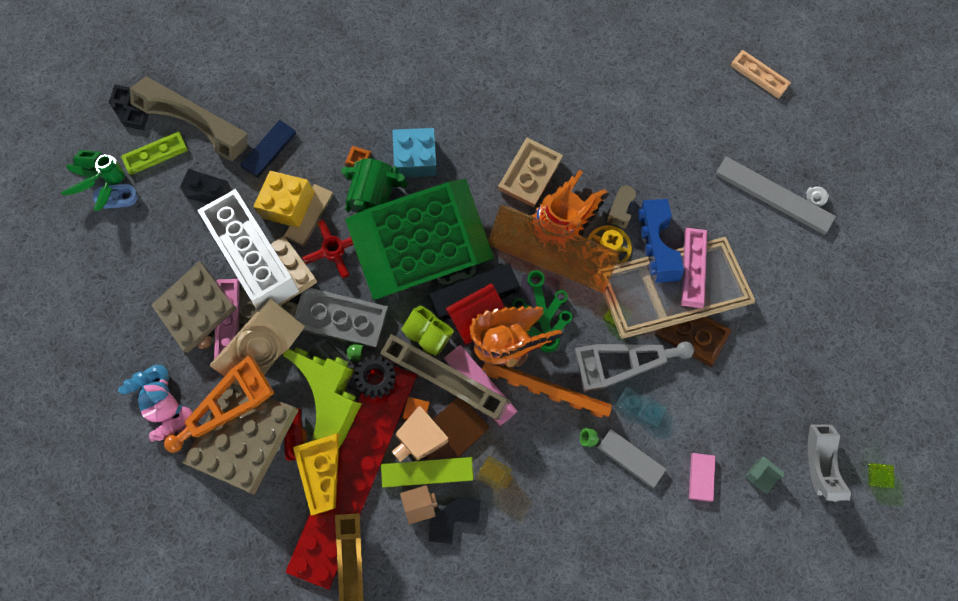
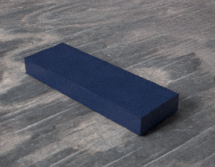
(268, 149)

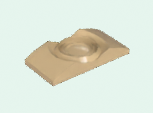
(263, 338)

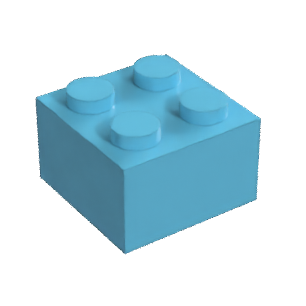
(414, 152)

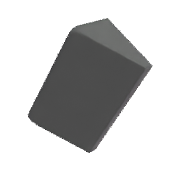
(328, 348)

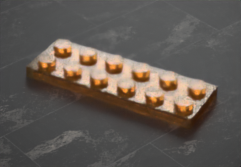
(553, 248)

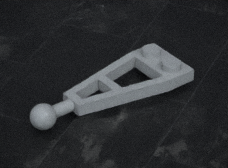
(591, 368)

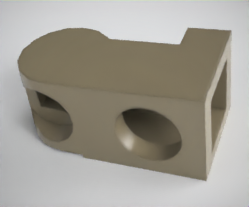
(623, 200)

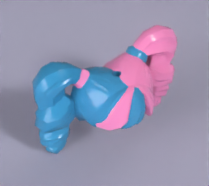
(157, 402)

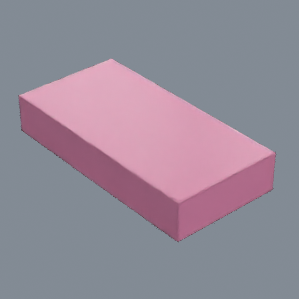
(702, 477)

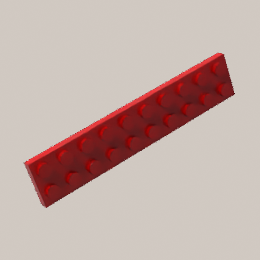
(357, 468)

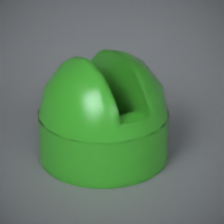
(355, 352)
(588, 437)

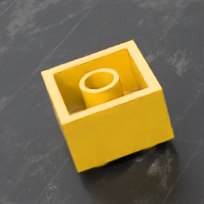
(284, 199)

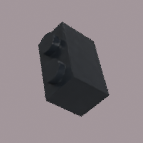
(203, 187)

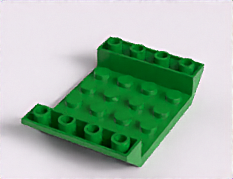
(418, 238)

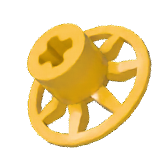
(613, 239)

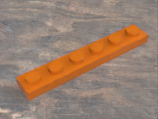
(555, 392)

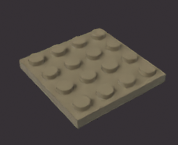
(244, 446)

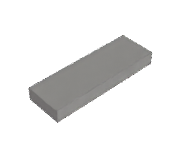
(631, 458)

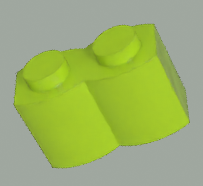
(427, 330)

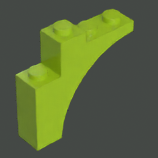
(328, 382)

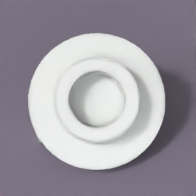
(817, 196)

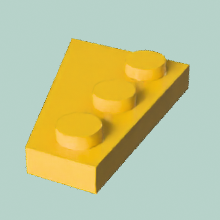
(318, 472)

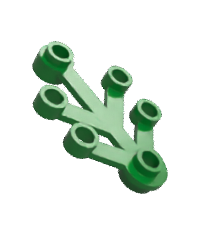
(547, 313)

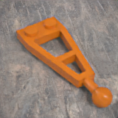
(253, 384)

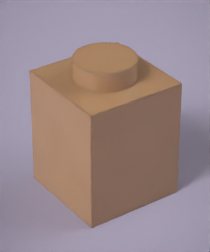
(418, 504)

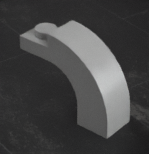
(823, 463)

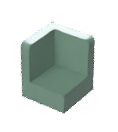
(764, 474)

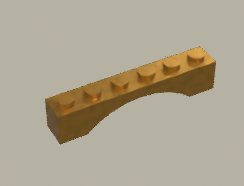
(349, 557)

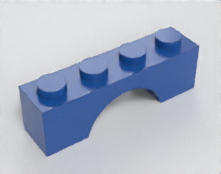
(665, 262)

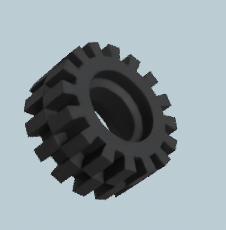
(371, 364)

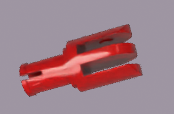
(295, 436)

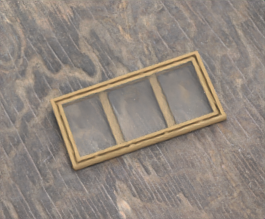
(645, 306)

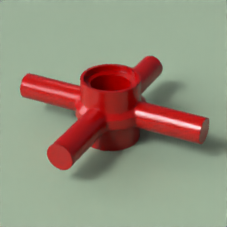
(328, 242)

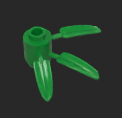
(107, 168)

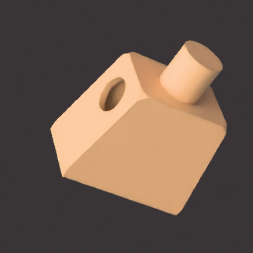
(419, 437)

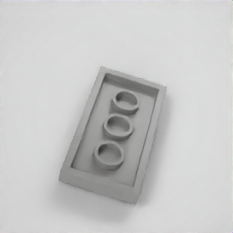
(341, 317)

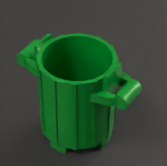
(370, 184)

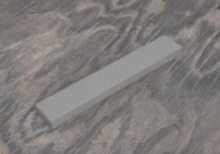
(775, 195)

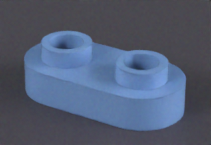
(117, 196)

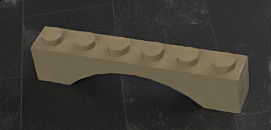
(158, 99)
(445, 377)

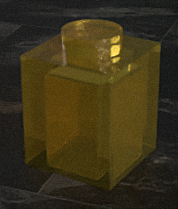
(495, 474)

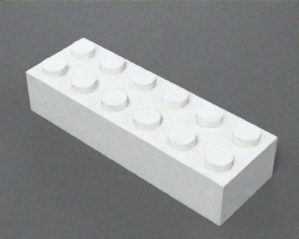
(248, 250)

